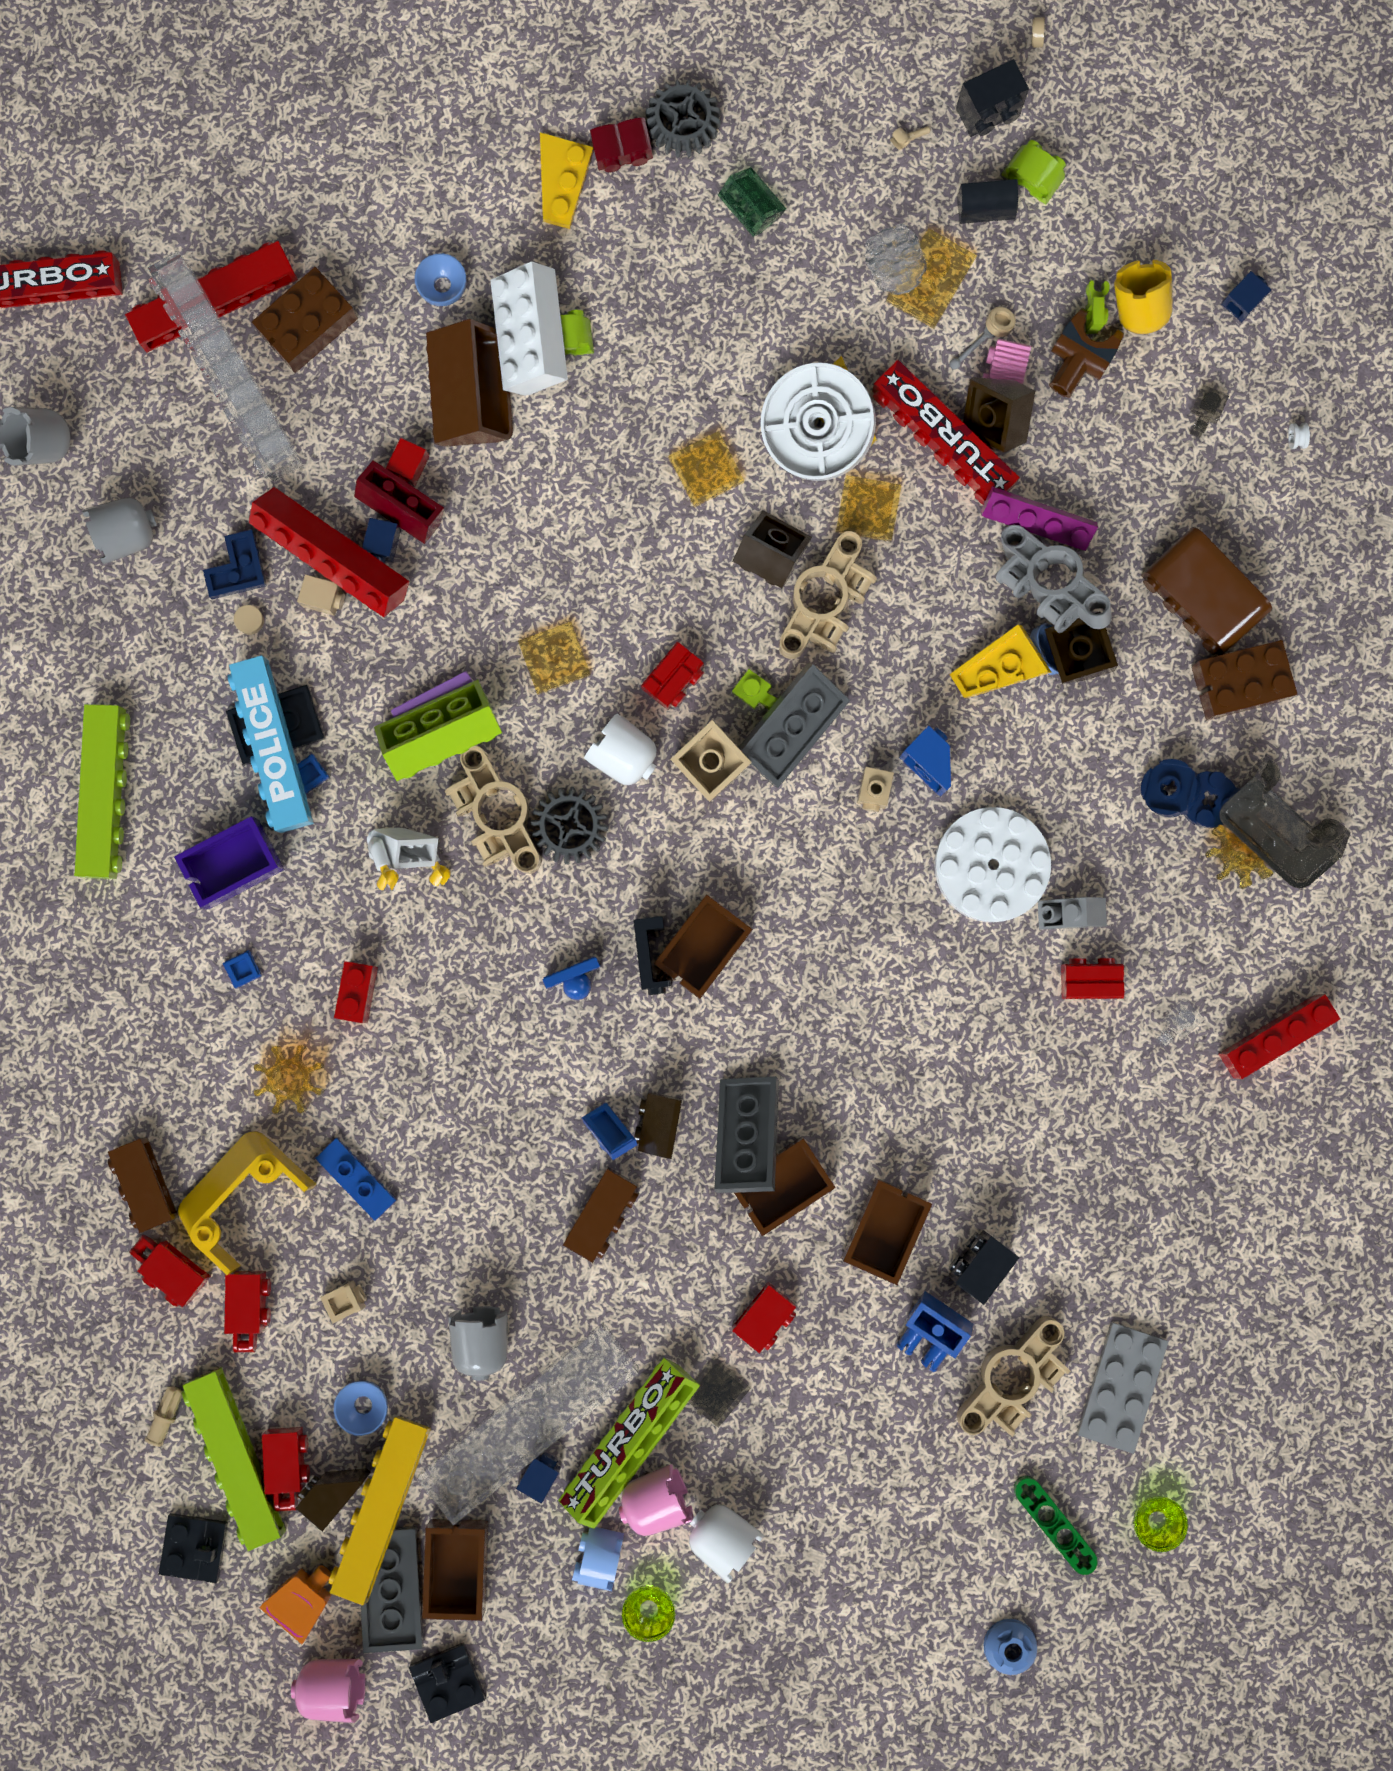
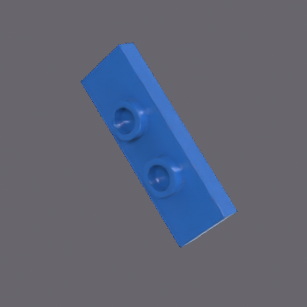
(356, 1179)

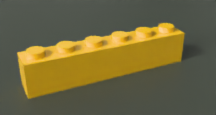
(380, 1510)

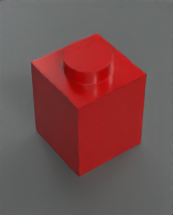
(408, 461)

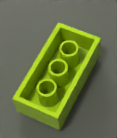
(437, 730)

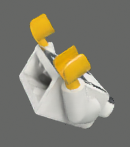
(404, 849)

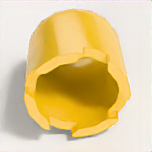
(1144, 296)

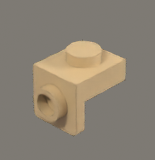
(344, 1301)

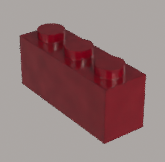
(398, 501)

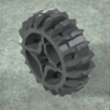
(665, 105)
(546, 816)

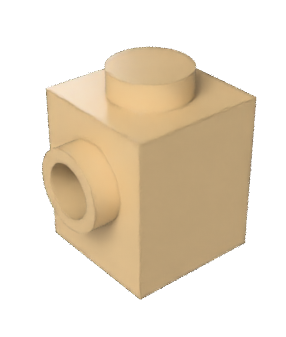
(321, 595)
(875, 789)

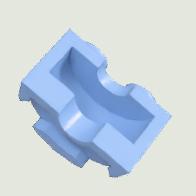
(600, 1558)

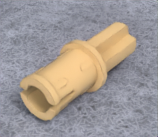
(164, 1416)

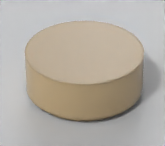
(1038, 32)
(1000, 321)
(248, 619)

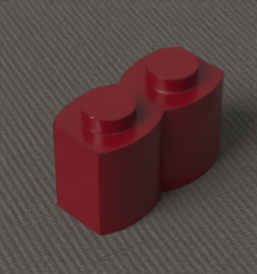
(621, 144)

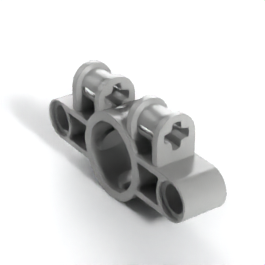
(1060, 605)

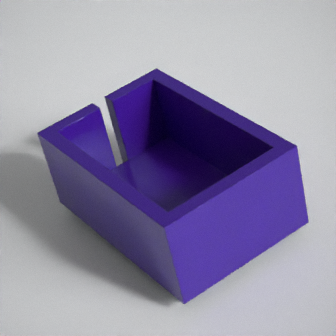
(229, 863)

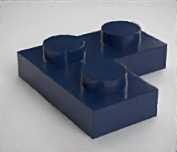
(242, 573)

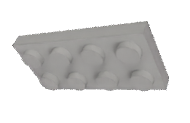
(1122, 1387)

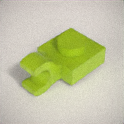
(1098, 313)
(754, 691)

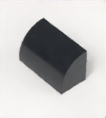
(987, 201)

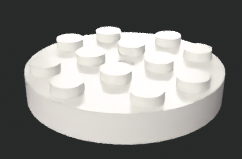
(814, 393)
(964, 869)

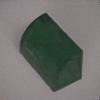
(751, 201)

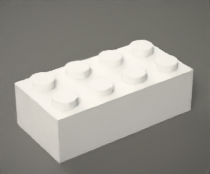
(529, 329)

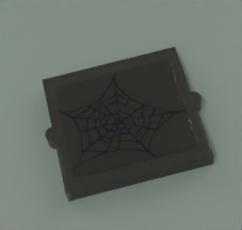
(718, 1392)

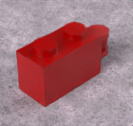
(169, 1271)
(246, 1307)
(285, 1465)

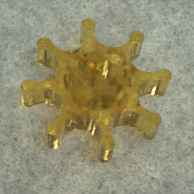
(1237, 860)
(276, 1083)

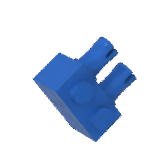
(940, 1326)

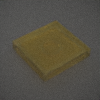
(706, 469)
(868, 508)
(554, 658)

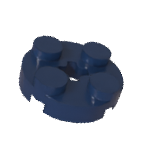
(1215, 784)
(1182, 799)

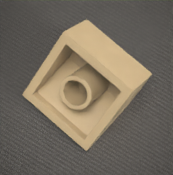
(711, 761)

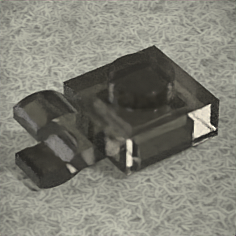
(1207, 408)

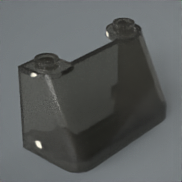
(1278, 832)

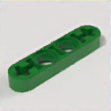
(1055, 1524)

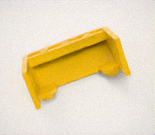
(250, 1155)

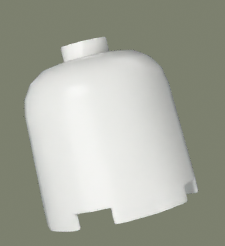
(624, 752)
(722, 1540)

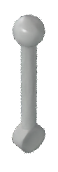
(956, 362)

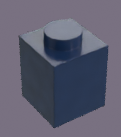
(1246, 296)
(382, 539)
(539, 1477)

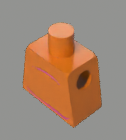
(299, 1602)

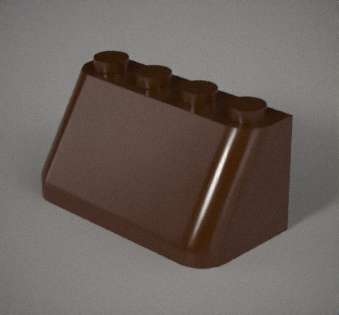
(467, 386)
(1206, 591)

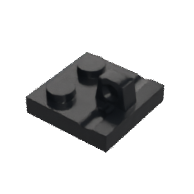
(193, 1548)
(447, 1682)

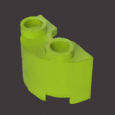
(1036, 171)
(576, 333)

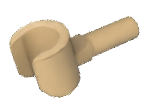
(902, 139)

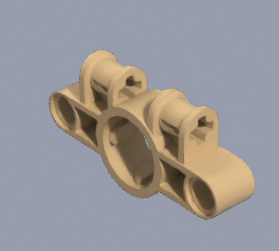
(838, 569)
(484, 783)
(1004, 1409)

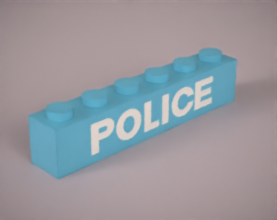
(270, 744)

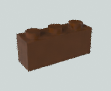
(142, 1185)
(601, 1215)

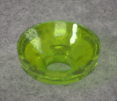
(1170, 1534)
(648, 1628)

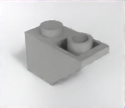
(1072, 913)

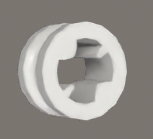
(1298, 436)

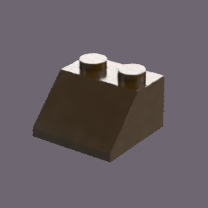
(999, 411)
(771, 549)
(1081, 652)
(658, 1125)
(328, 1495)

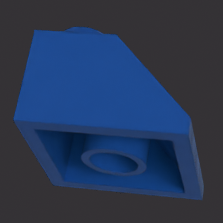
(930, 759)

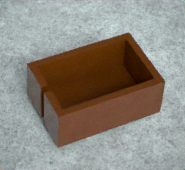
(305, 319)
(1244, 680)
(703, 946)
(798, 1184)
(886, 1231)
(455, 1570)

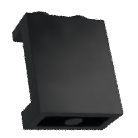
(642, 927)

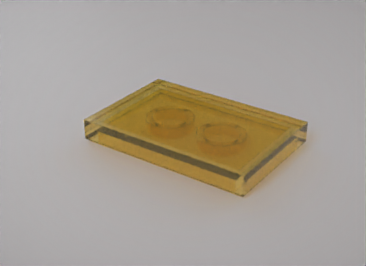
(944, 274)

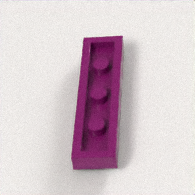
(1039, 518)

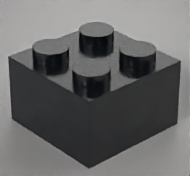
(992, 99)
(982, 1266)

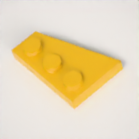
(562, 177)
(1000, 664)

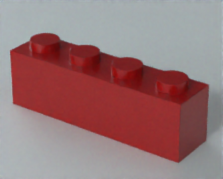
(1279, 1036)

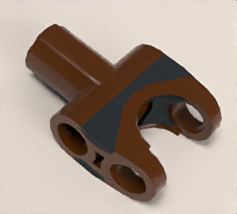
(1081, 355)

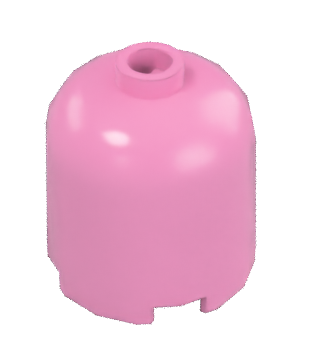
(655, 1502)
(329, 1690)

